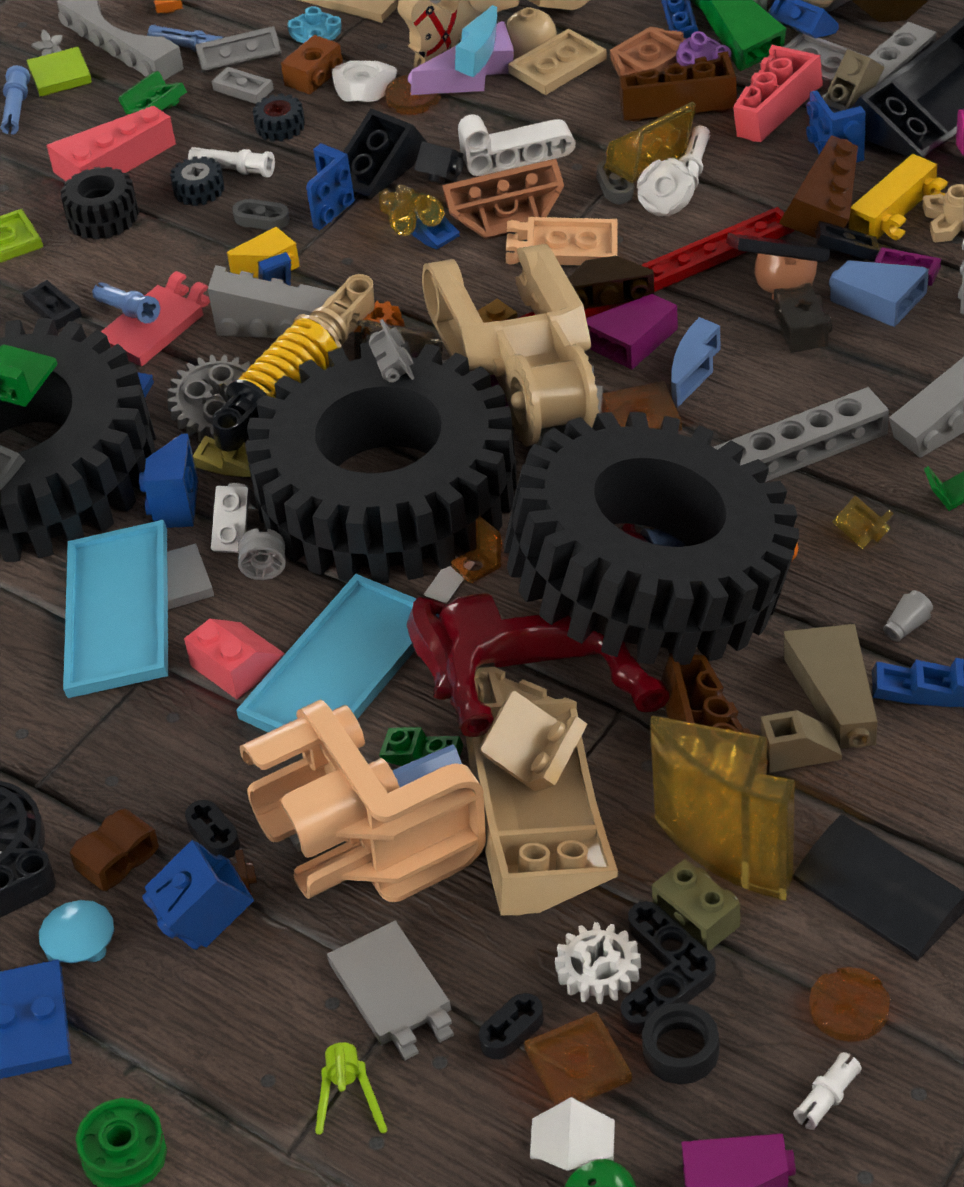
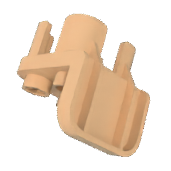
(391, 833)

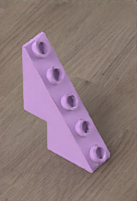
(441, 77)

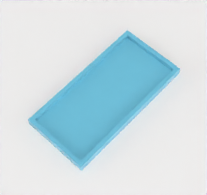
(116, 609)
(339, 658)

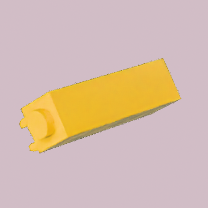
(894, 196)

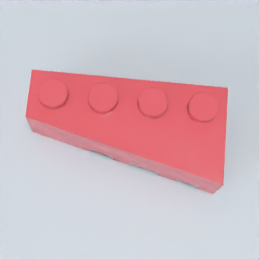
(776, 91)
(115, 144)

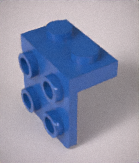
(843, 124)
(332, 186)

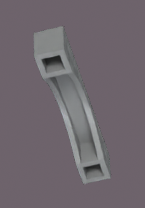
(137, 51)

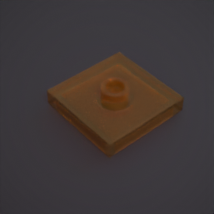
(648, 398)
(578, 1060)

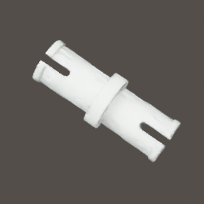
(827, 1091)

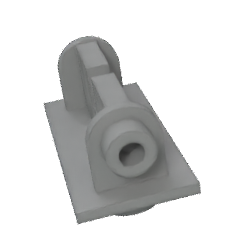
(390, 356)

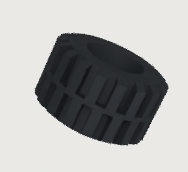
(99, 202)

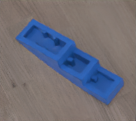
(921, 684)

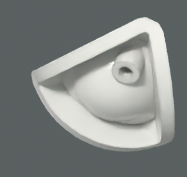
(362, 80)

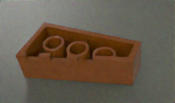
(656, 93)
(826, 189)
(698, 695)

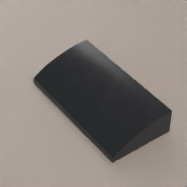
(880, 887)

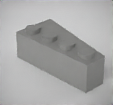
(256, 306)
(933, 414)

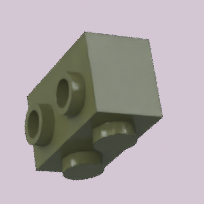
(697, 903)

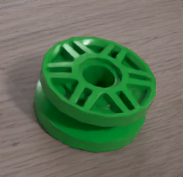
(115, 1124)

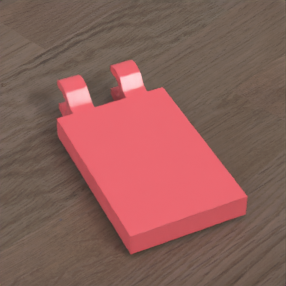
(176, 315)

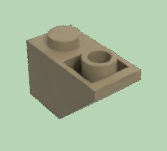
(853, 78)
(797, 741)

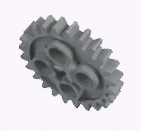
(201, 393)

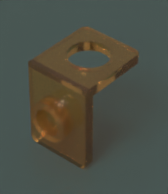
(487, 552)

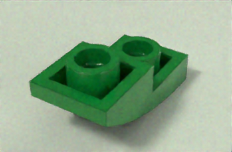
(410, 743)

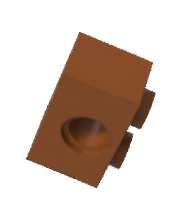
(311, 64)

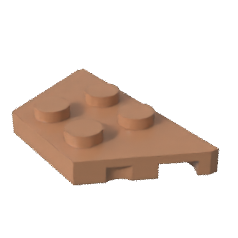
(646, 51)

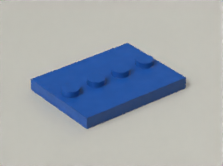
(33, 1019)

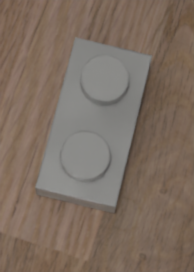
(242, 85)

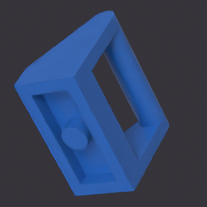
(804, 17)

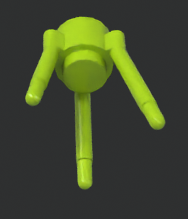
(342, 1069)

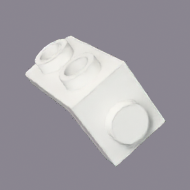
(230, 516)

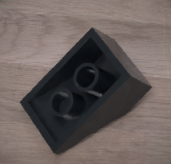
(381, 152)

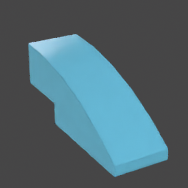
(477, 43)

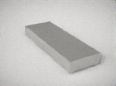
(238, 49)

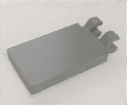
(392, 987)

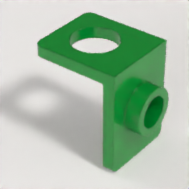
(949, 492)

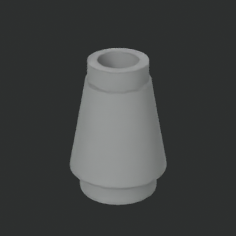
(908, 615)

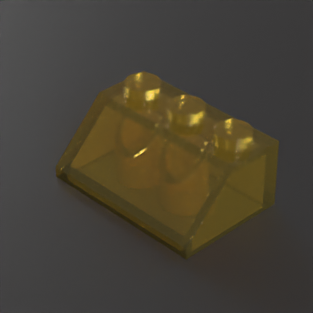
(654, 141)

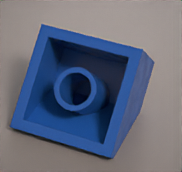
(171, 484)

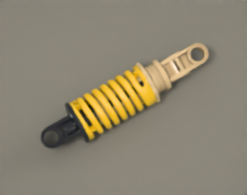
(305, 340)

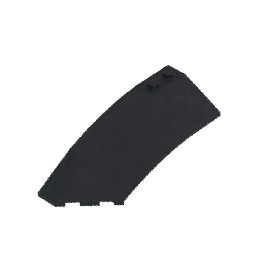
(921, 101)

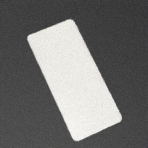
(446, 583)

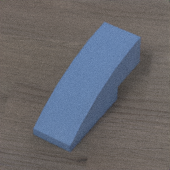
(694, 359)

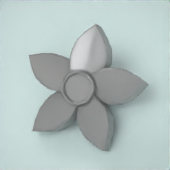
(48, 45)

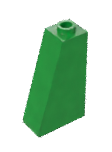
(744, 29)

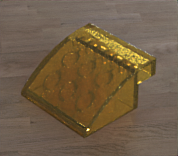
(723, 805)

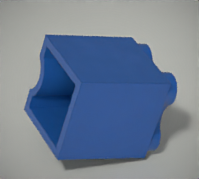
(196, 896)

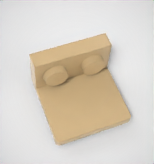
(531, 742)

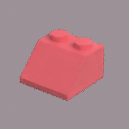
(231, 655)

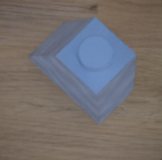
(879, 289)

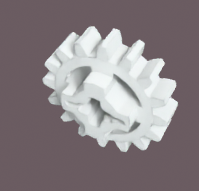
(599, 961)

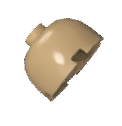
(529, 29)

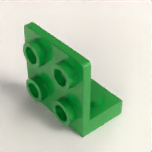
(22, 373)

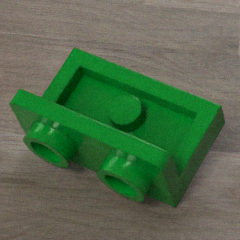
(151, 92)

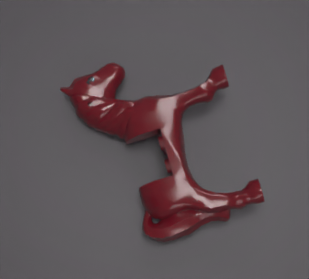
(474, 635)

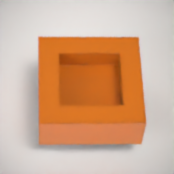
(167, 6)

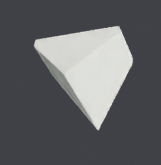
(572, 1135)

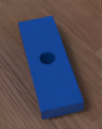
(680, 16)

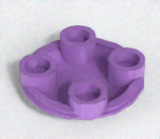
(699, 46)

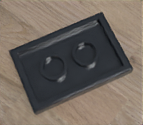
(778, 247)

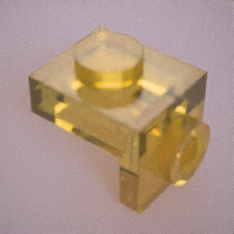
(862, 522)

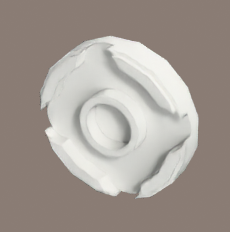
(665, 187)

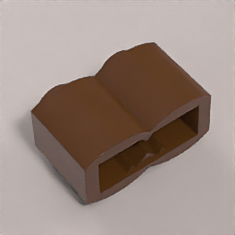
(114, 849)

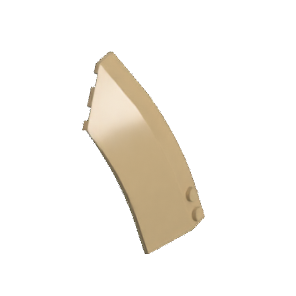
(544, 841)

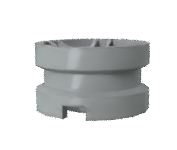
(261, 554)

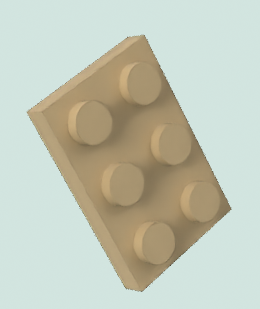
(557, 61)

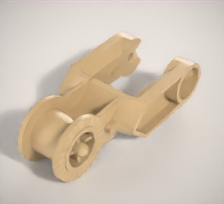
(532, 357)

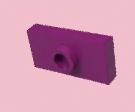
(898, 257)

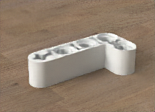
(511, 148)

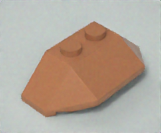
(503, 196)

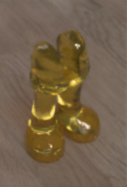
(401, 210)

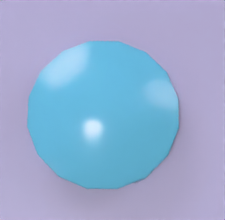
(314, 23)
(76, 932)

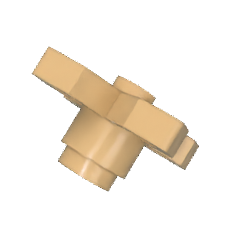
(947, 213)

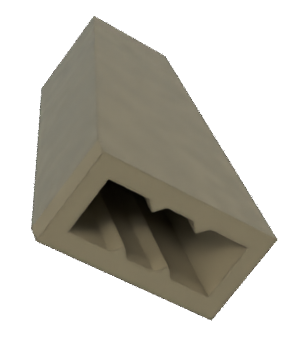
(834, 680)

